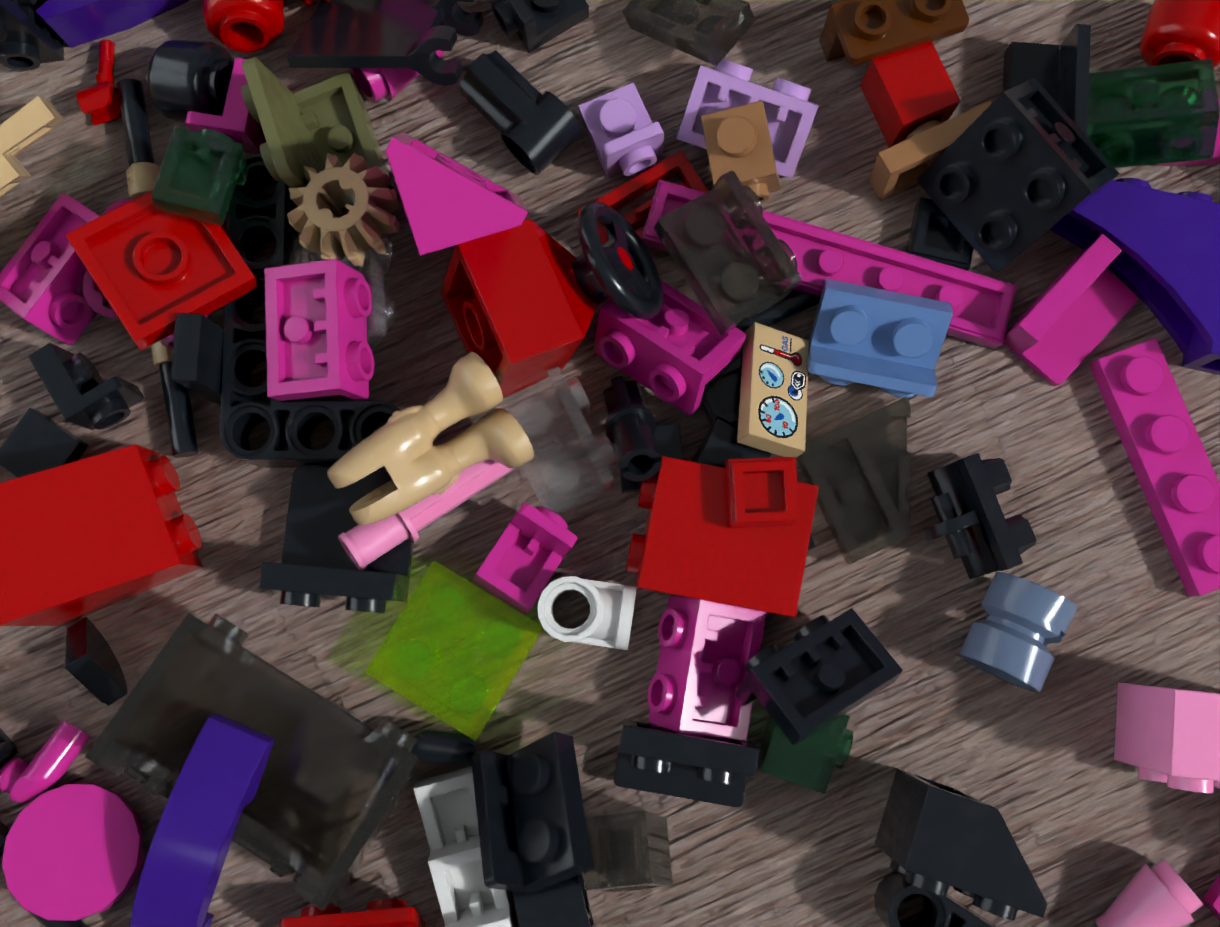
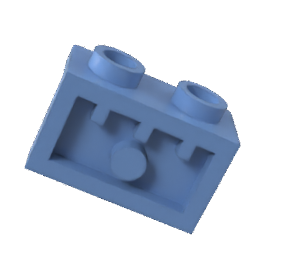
(878, 338)

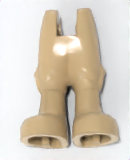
(408, 449)

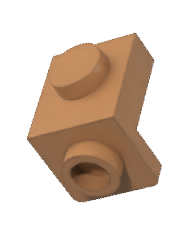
(742, 143)

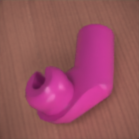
(30, 780)

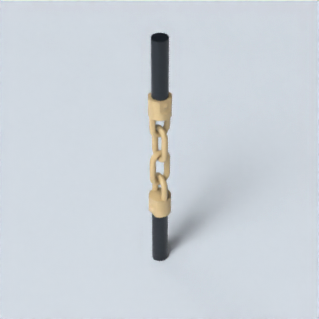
(140, 180)

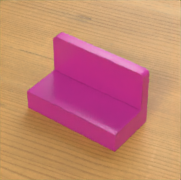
(1071, 314)

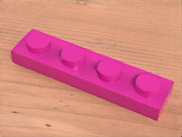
(1166, 459)

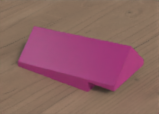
(446, 199)

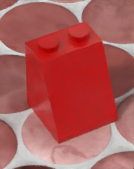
(91, 536)

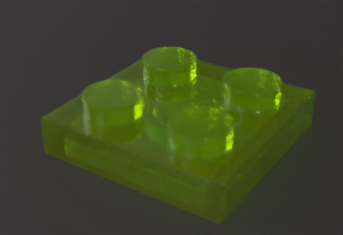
(455, 650)

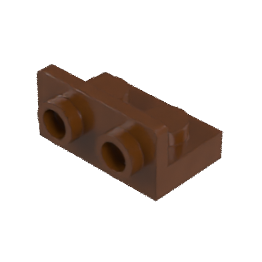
(882, 27)

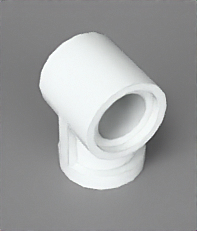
(609, 614)

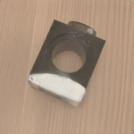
(628, 852)

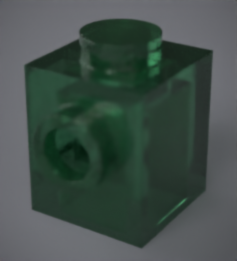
(810, 761)

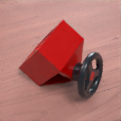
(531, 301)

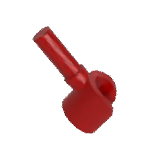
(102, 98)

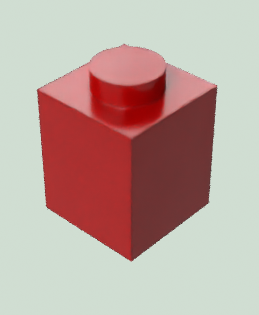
(908, 91)

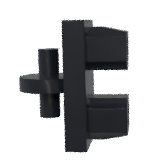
(973, 517)

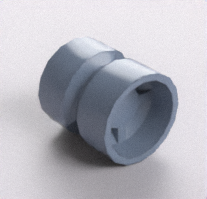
(1017, 631)

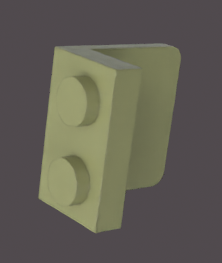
(308, 123)

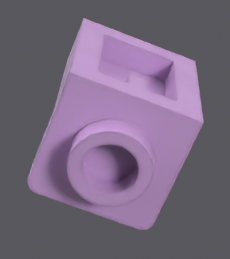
(622, 132)

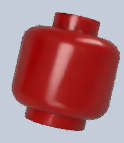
(244, 24)
(1181, 32)

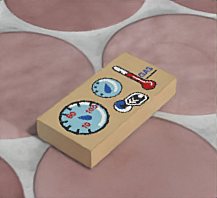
(773, 391)

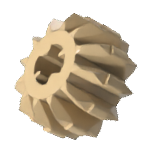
(331, 192)

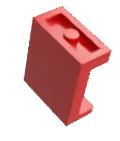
(698, 556)

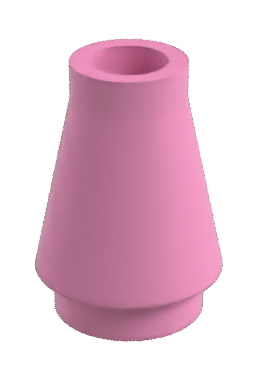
(1152, 899)

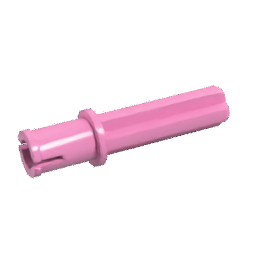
(371, 541)

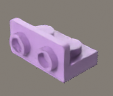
(730, 86)

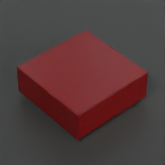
(762, 492)

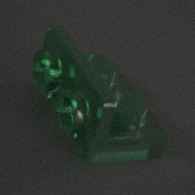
(1154, 113)

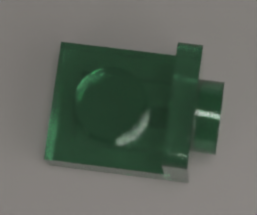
(200, 175)

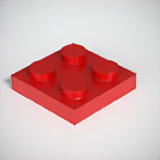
(159, 266)

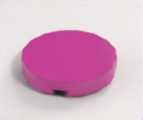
(73, 852)

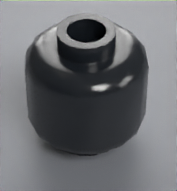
(189, 78)

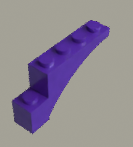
(1165, 258)

